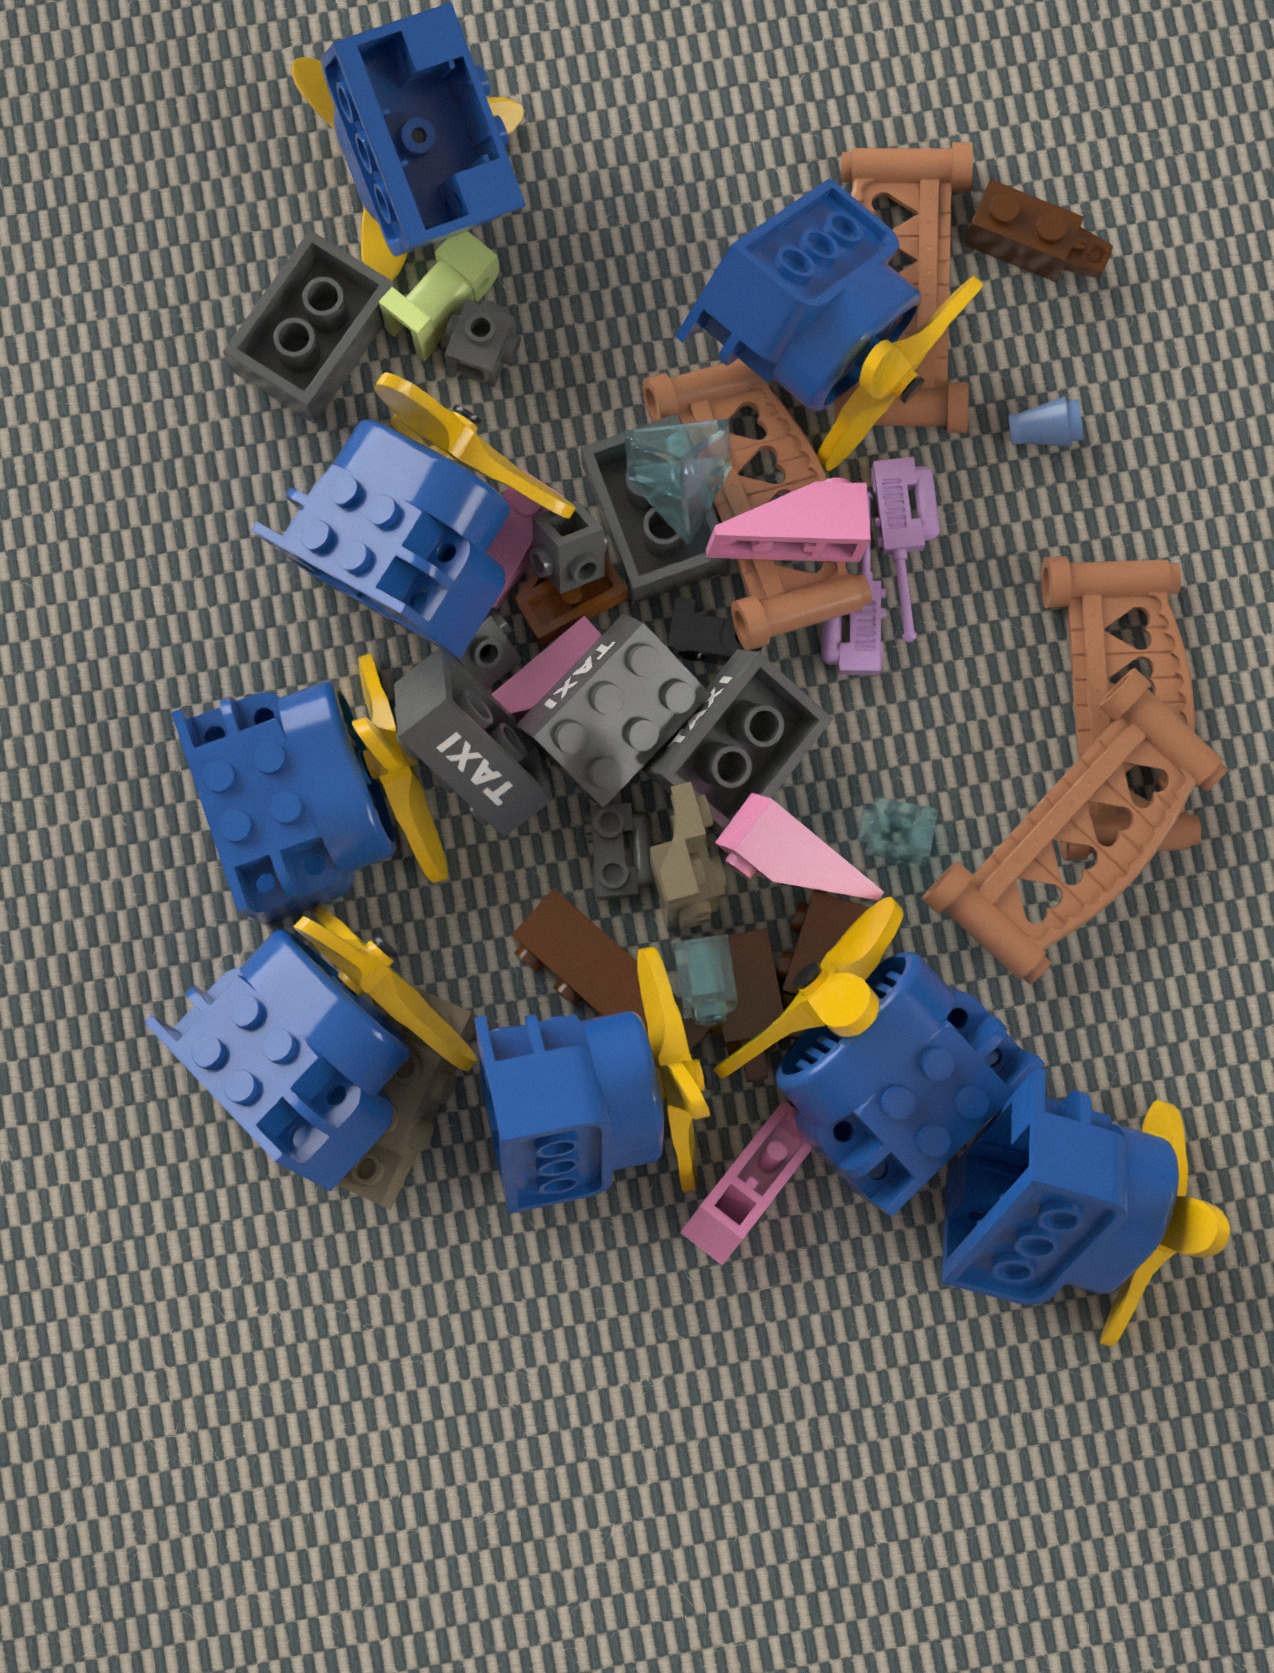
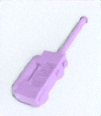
(897, 529)
(865, 650)

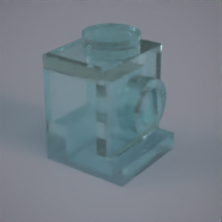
(914, 820)

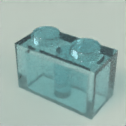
(705, 979)

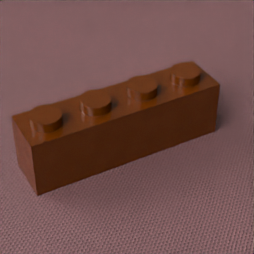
(586, 963)

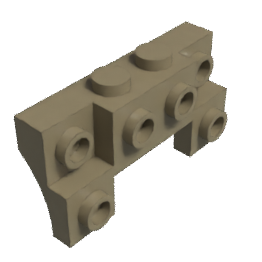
(682, 869)
(415, 1096)

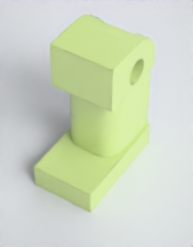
(462, 272)

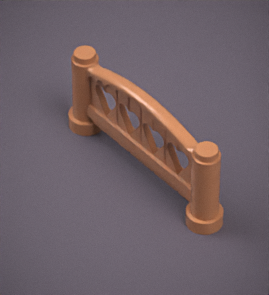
(922, 184)
(778, 595)
(1094, 599)
(990, 900)

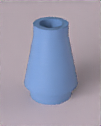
(1048, 424)

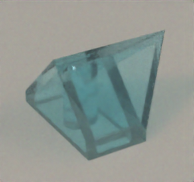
(680, 469)

